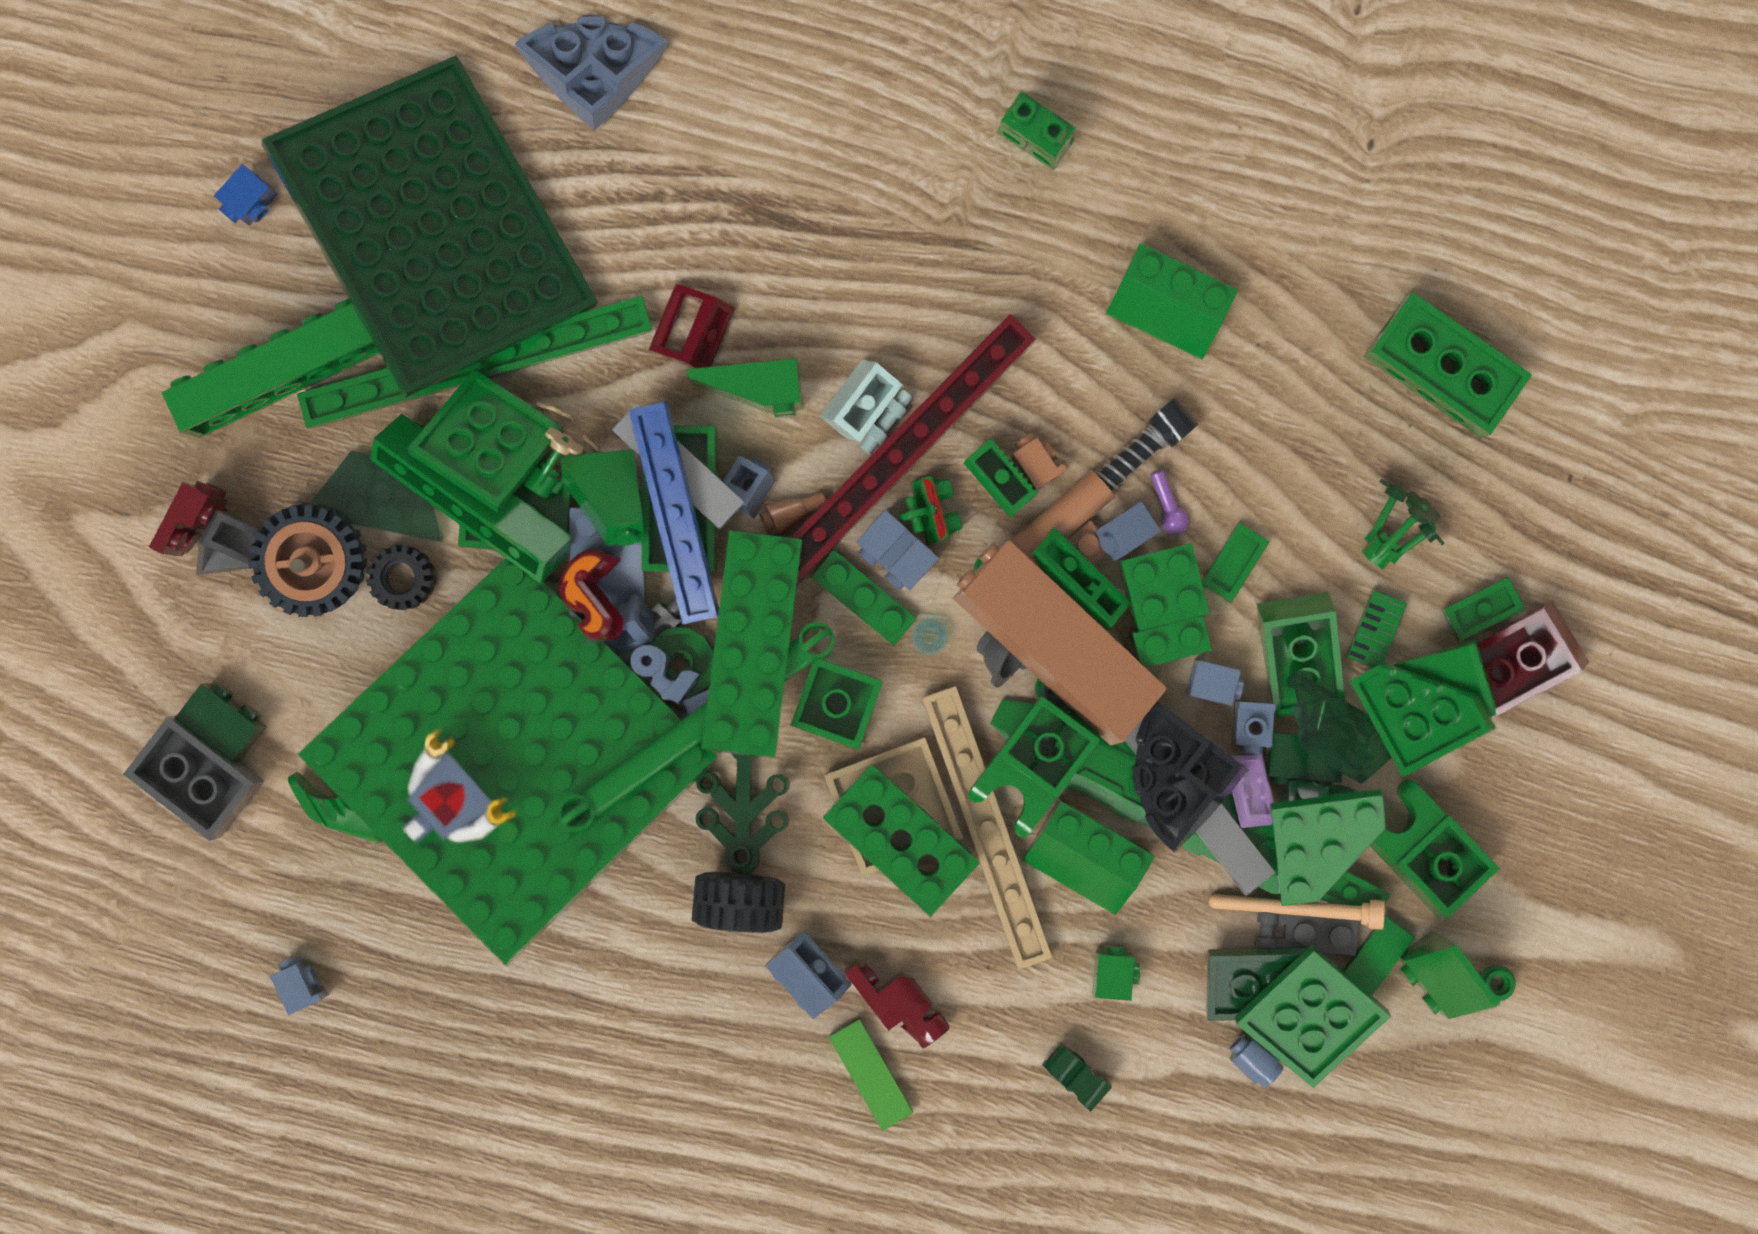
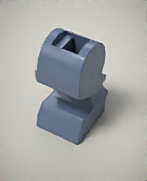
(654, 662)

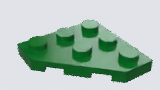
(1419, 715)
(1321, 840)

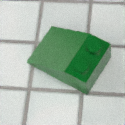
(762, 385)
(1302, 638)
(1446, 977)

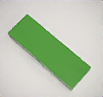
(871, 1074)

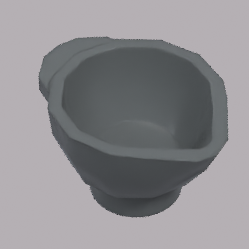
(997, 659)

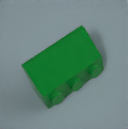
(1171, 301)
(1088, 857)

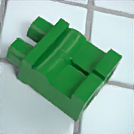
(1035, 124)

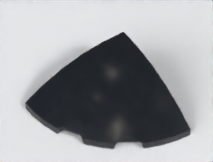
(1179, 775)

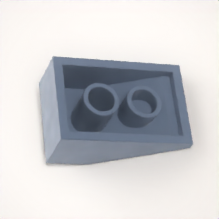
(625, 577)

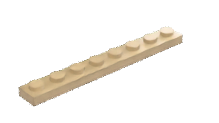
(987, 829)

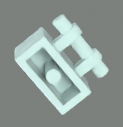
(861, 403)

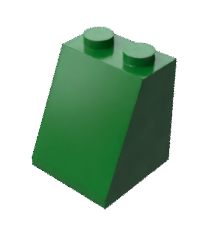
(1455, 666)

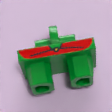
(926, 510)

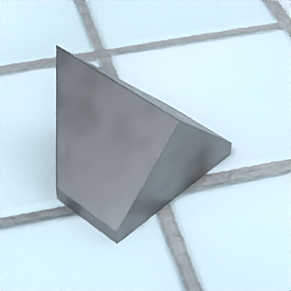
(225, 544)

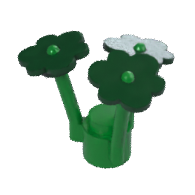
(1384, 547)

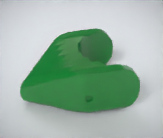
(329, 810)

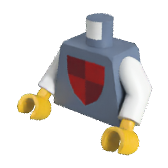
(449, 798)

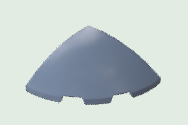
(592, 63)

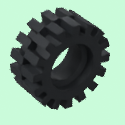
(379, 577)

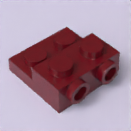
(189, 511)

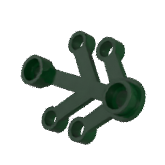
(743, 812)

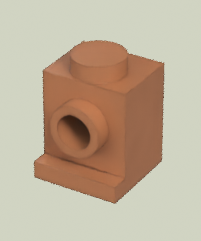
(1036, 461)

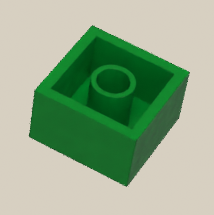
(1163, 587)
(836, 703)

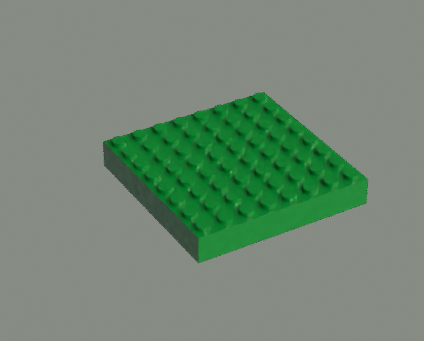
(531, 721)

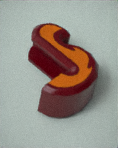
(582, 594)

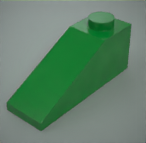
(1080, 579)

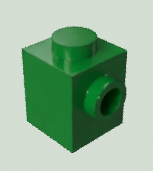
(1115, 973)

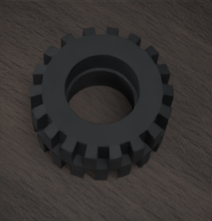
(738, 902)

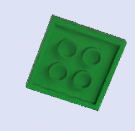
(484, 440)
(1312, 1016)

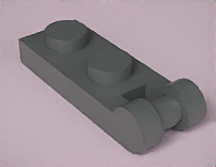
(1325, 934)

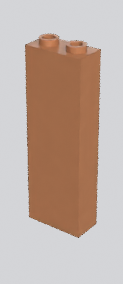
(1058, 642)

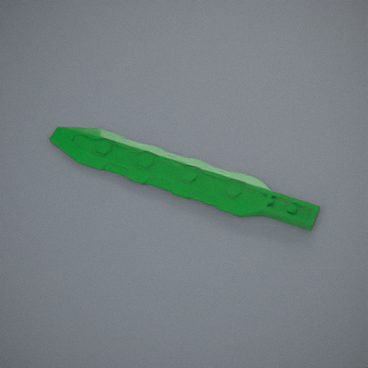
(1109, 779)

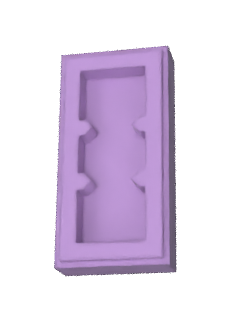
(1253, 792)

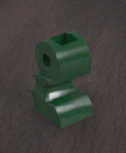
(1077, 1076)

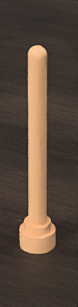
(1369, 913)

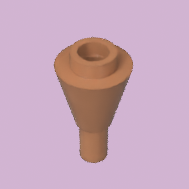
(784, 514)

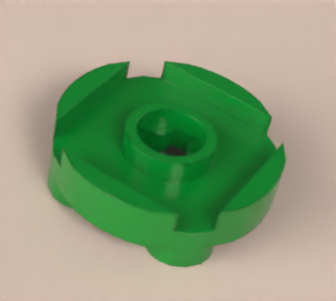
(693, 647)

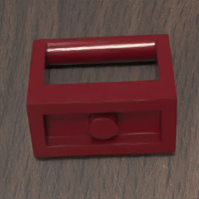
(705, 332)

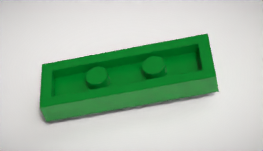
(863, 597)

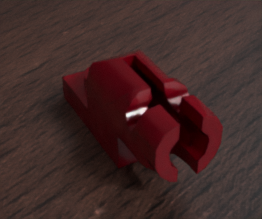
(898, 1002)

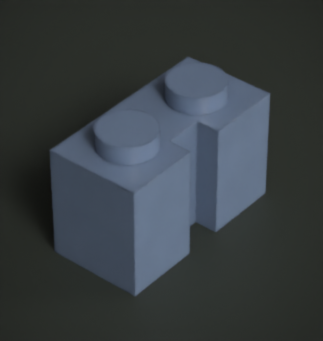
(896, 551)

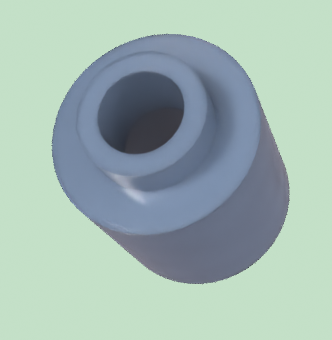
(1255, 1060)

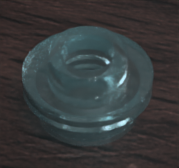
(921, 628)

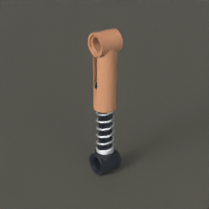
(1096, 488)

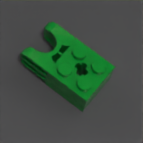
(1036, 776)
(1423, 843)

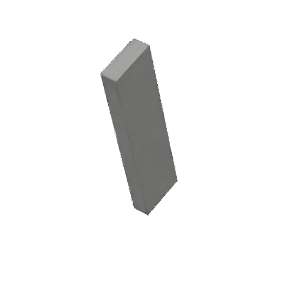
(706, 489)

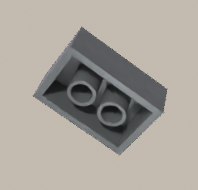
(193, 779)

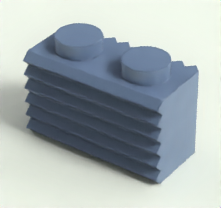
(808, 975)

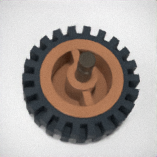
(308, 559)

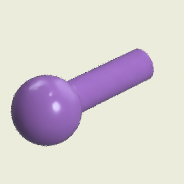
(1174, 519)

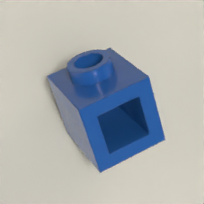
(245, 196)

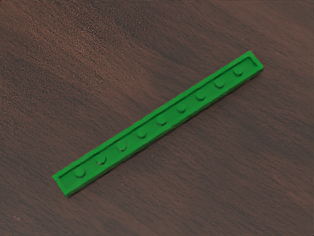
(573, 336)

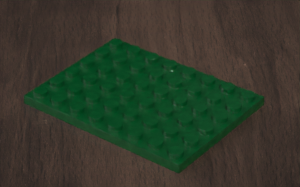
(429, 224)

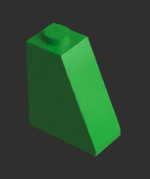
(607, 493)

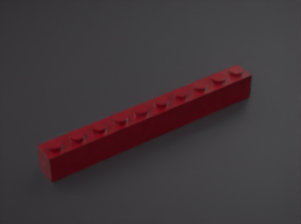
(911, 442)

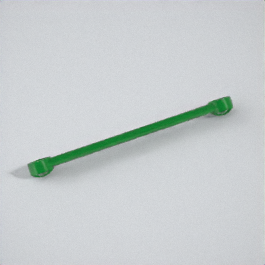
(673, 744)

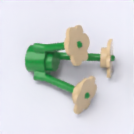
(543, 477)

